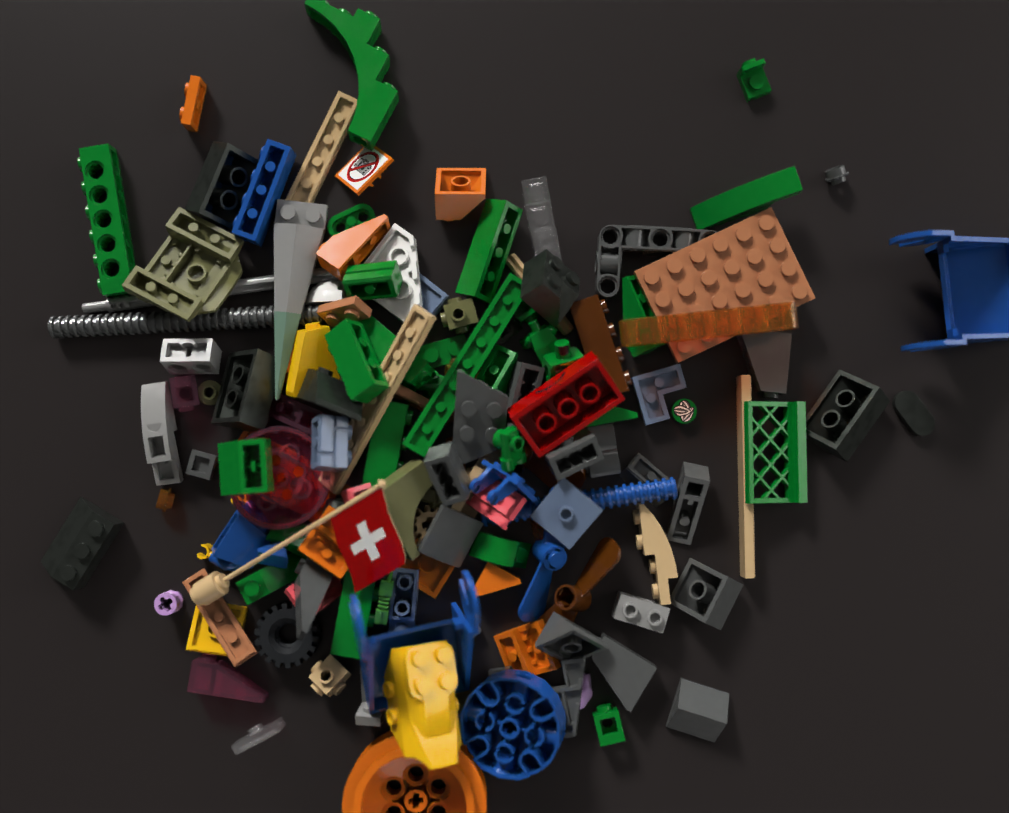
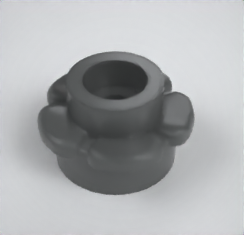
(836, 175)

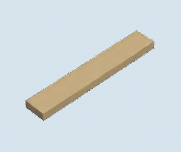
(323, 149)

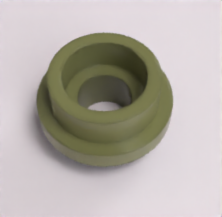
(202, 392)

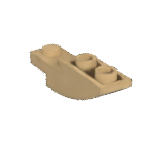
(655, 543)

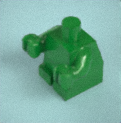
(540, 339)

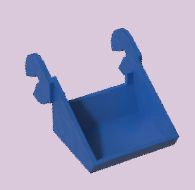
(972, 284)
(376, 649)

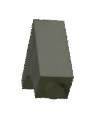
(403, 494)

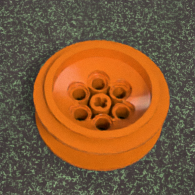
(383, 761)

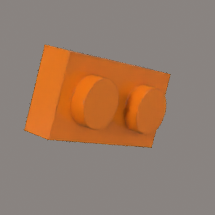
(191, 112)

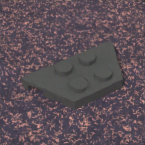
(477, 417)

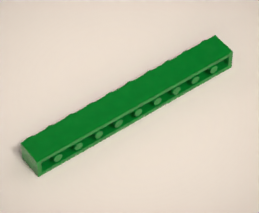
(381, 462)

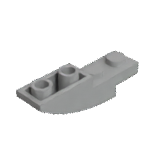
(158, 433)

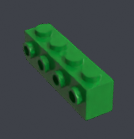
(489, 250)

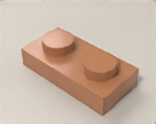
(350, 308)

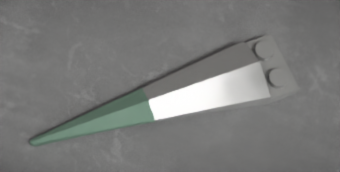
(297, 237)

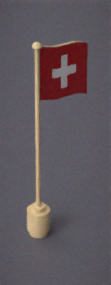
(362, 535)

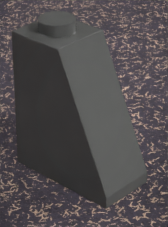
(767, 361)
(624, 671)

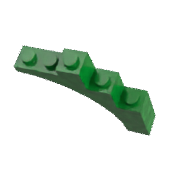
(358, 36)

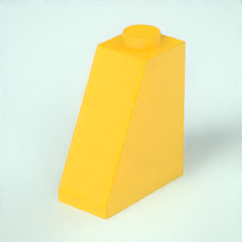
(309, 352)

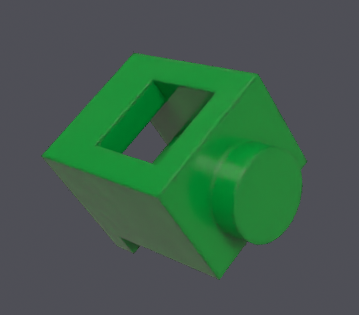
(609, 733)

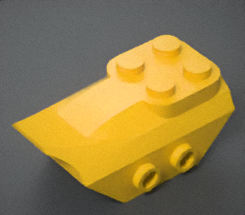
(423, 702)

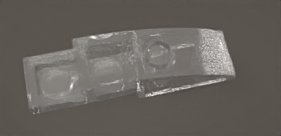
(540, 216)

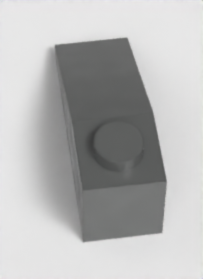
(686, 508)
(309, 592)

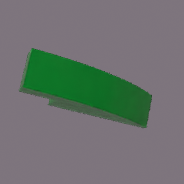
(746, 199)

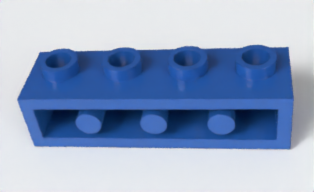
(264, 189)

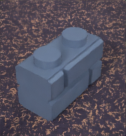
(330, 443)

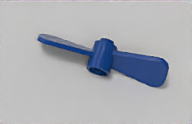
(552, 558)

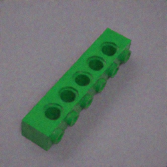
(90, 162)

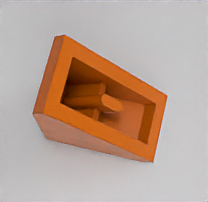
(494, 579)

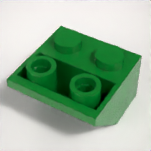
(245, 466)

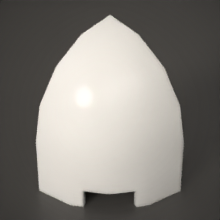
(326, 292)

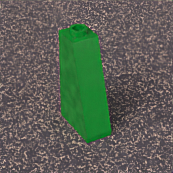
(381, 341)

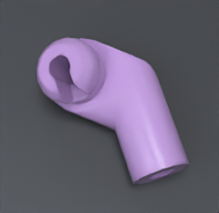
(586, 690)

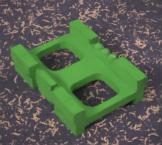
(385, 594)

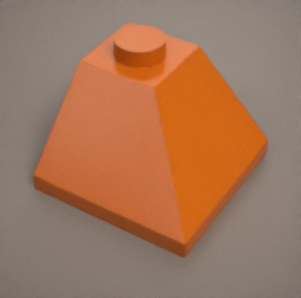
(458, 192)

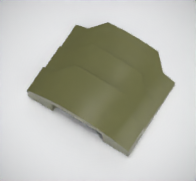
(191, 268)

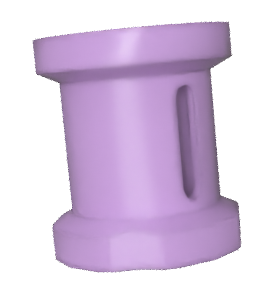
(162, 598)

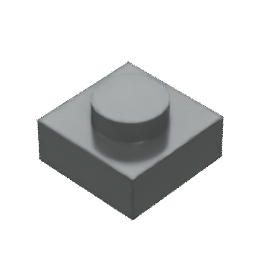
(201, 464)

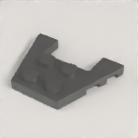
(570, 693)

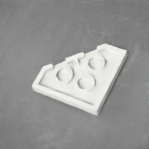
(402, 247)

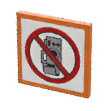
(364, 169)

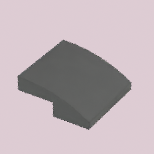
(450, 536)

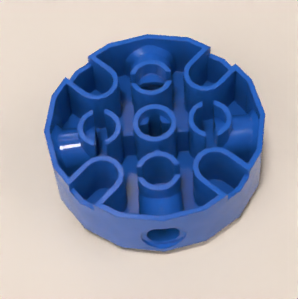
(489, 731)

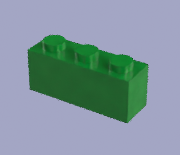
(356, 361)

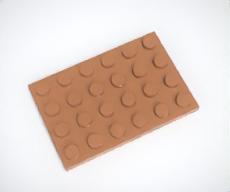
(726, 270)

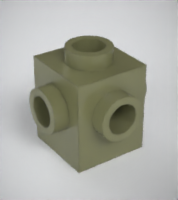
(456, 306)

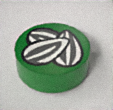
(683, 411)

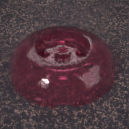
(308, 493)

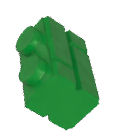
(373, 280)

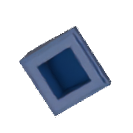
(277, 559)

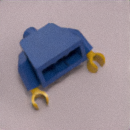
(236, 544)

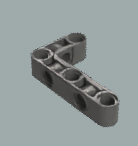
(637, 239)

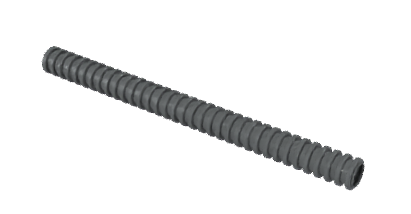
(165, 322)

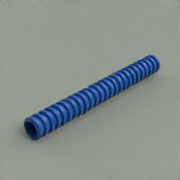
(613, 496)

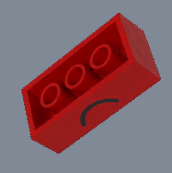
(565, 404)

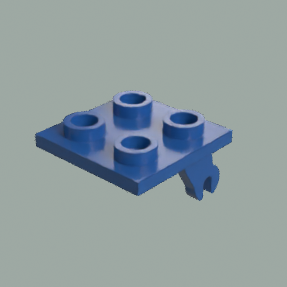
(508, 484)

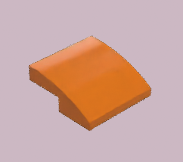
(323, 549)
(519, 649)

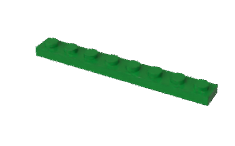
(469, 360)

